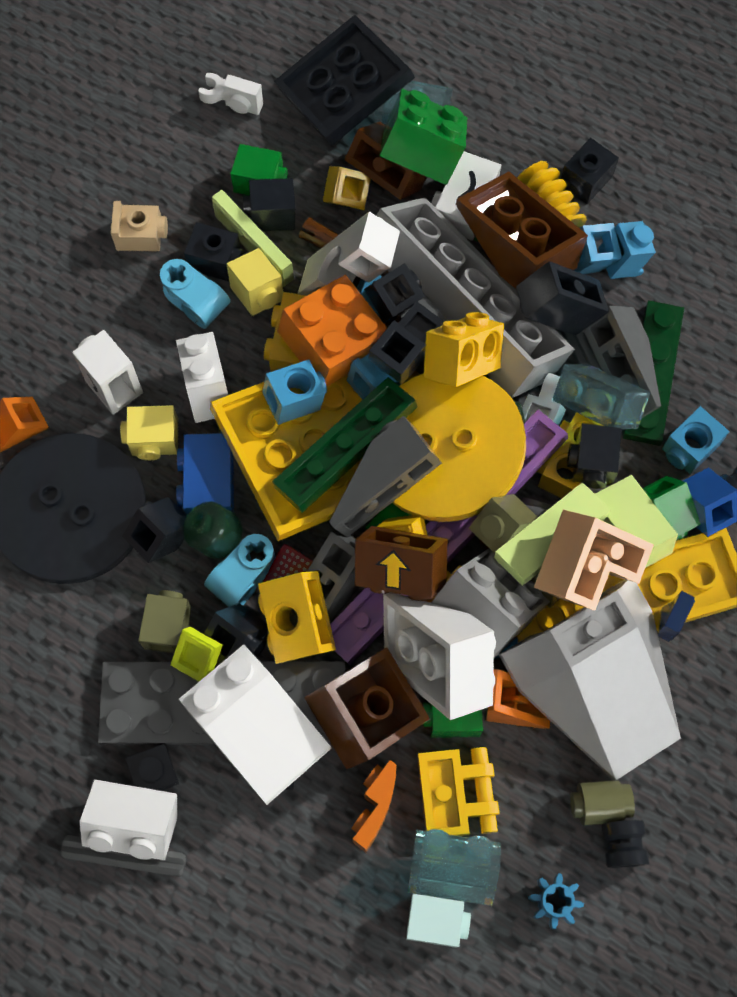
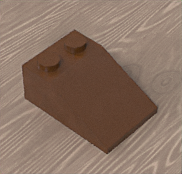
(520, 228)

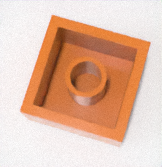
(331, 328)

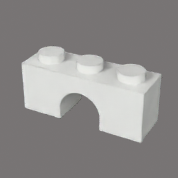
(359, 251)

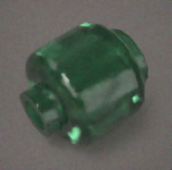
(215, 530)

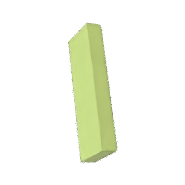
(250, 235)
(527, 550)

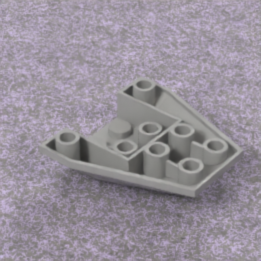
(601, 680)

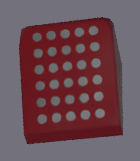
(287, 563)

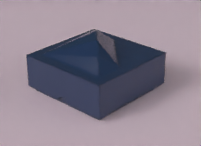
(674, 616)

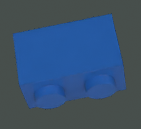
(206, 471)

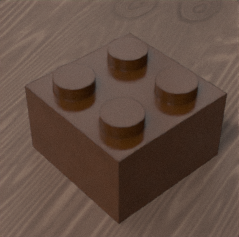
(367, 708)

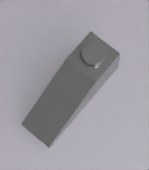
(625, 350)
(387, 470)
(336, 572)

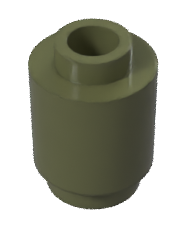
(602, 802)

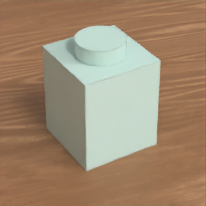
(437, 921)

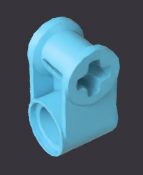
(196, 296)
(238, 575)

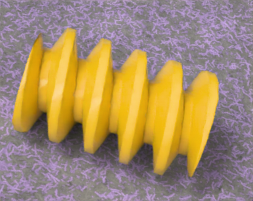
(545, 184)

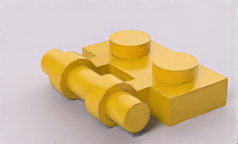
(445, 796)

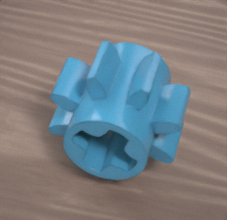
(565, 893)

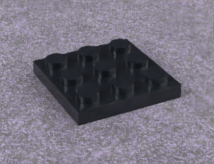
(344, 79)

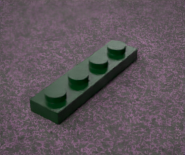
(663, 327)
(342, 445)

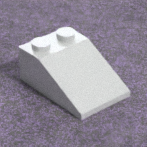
(441, 653)
(255, 724)

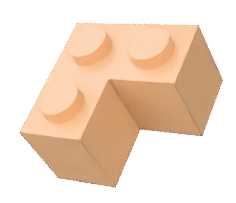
(584, 556)

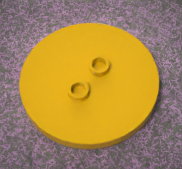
(477, 440)

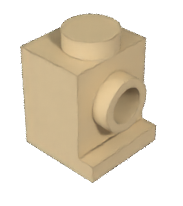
(137, 227)

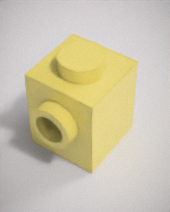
(255, 281)
(150, 431)

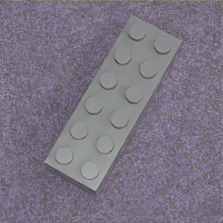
(464, 282)

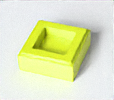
(195, 653)

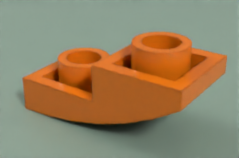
(379, 793)

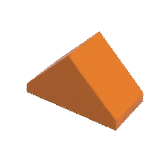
(511, 706)

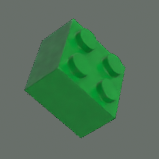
(424, 136)

